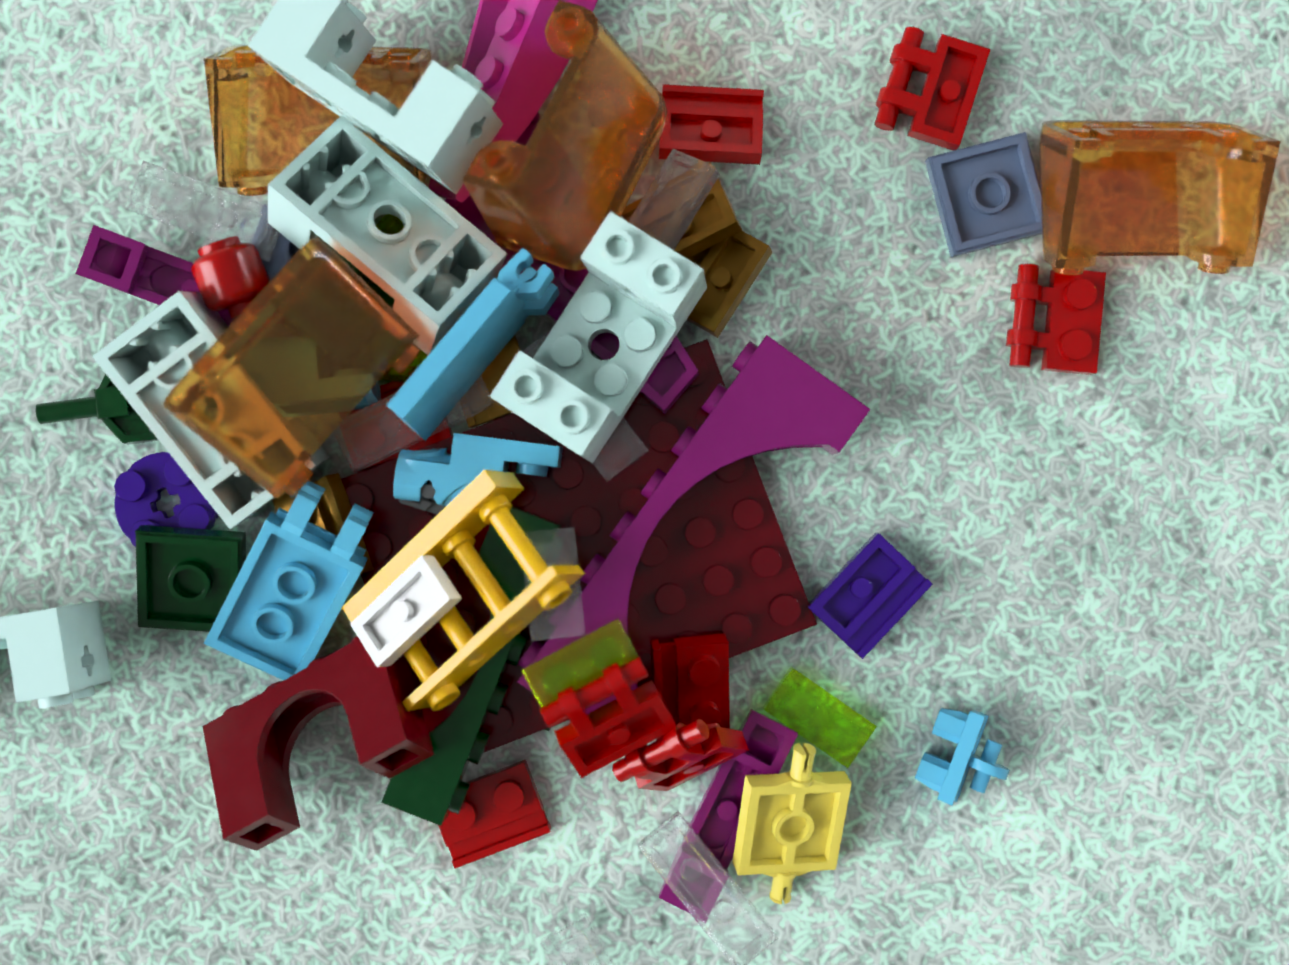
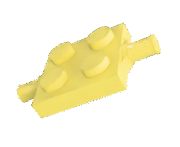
(791, 822)

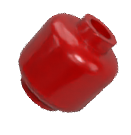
(229, 275)

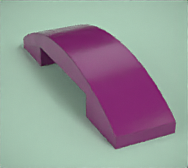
(136, 268)
(720, 807)

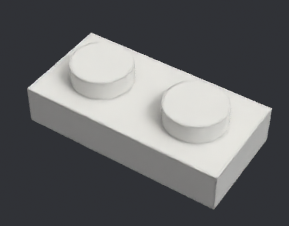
(405, 610)

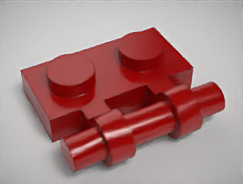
(947, 93)
(1071, 320)
(614, 728)
(680, 755)

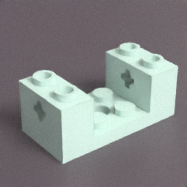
(320, 49)
(428, 267)
(632, 291)
(146, 367)
(56, 653)

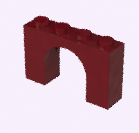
(254, 740)

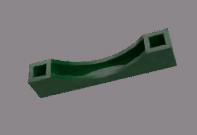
(436, 783)

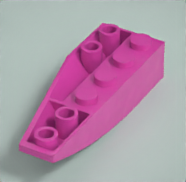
(513, 64)

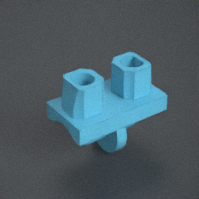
(949, 776)

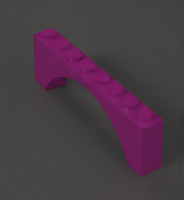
(767, 408)

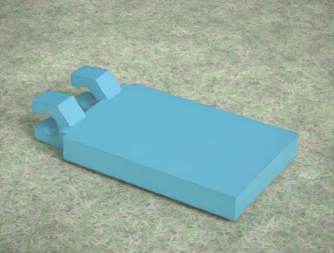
(474, 343)
(290, 588)

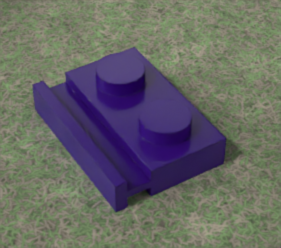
(869, 595)

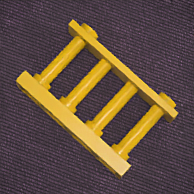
(452, 536)

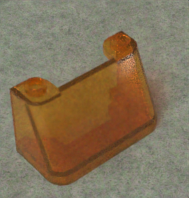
(268, 122)
(581, 152)
(1153, 191)
(292, 368)

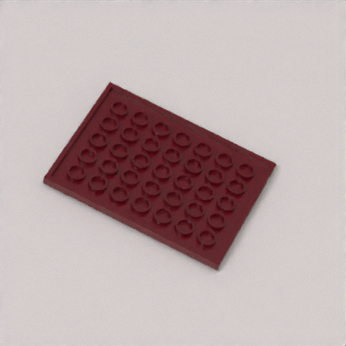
(703, 571)

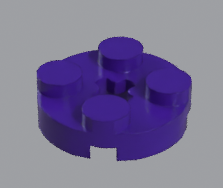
(139, 492)

